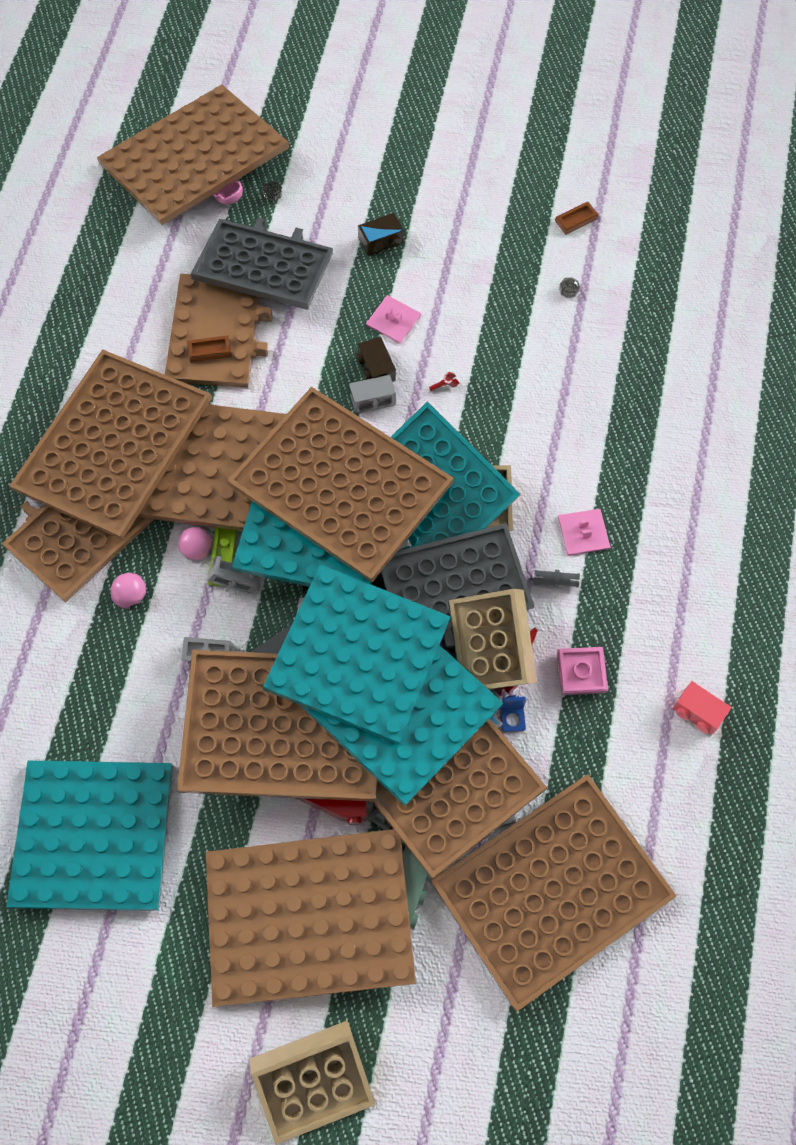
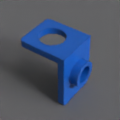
(513, 705)

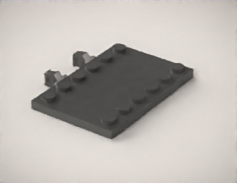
(263, 263)
(456, 569)

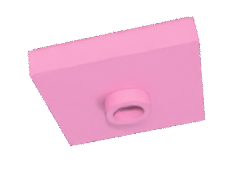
(582, 670)

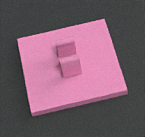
(393, 319)
(584, 532)

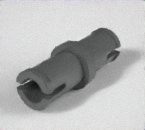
(556, 578)

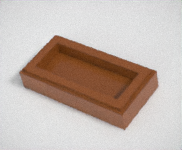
(576, 218)
(209, 348)

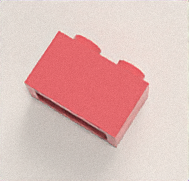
(701, 708)

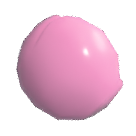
(230, 193)
(195, 543)
(128, 590)

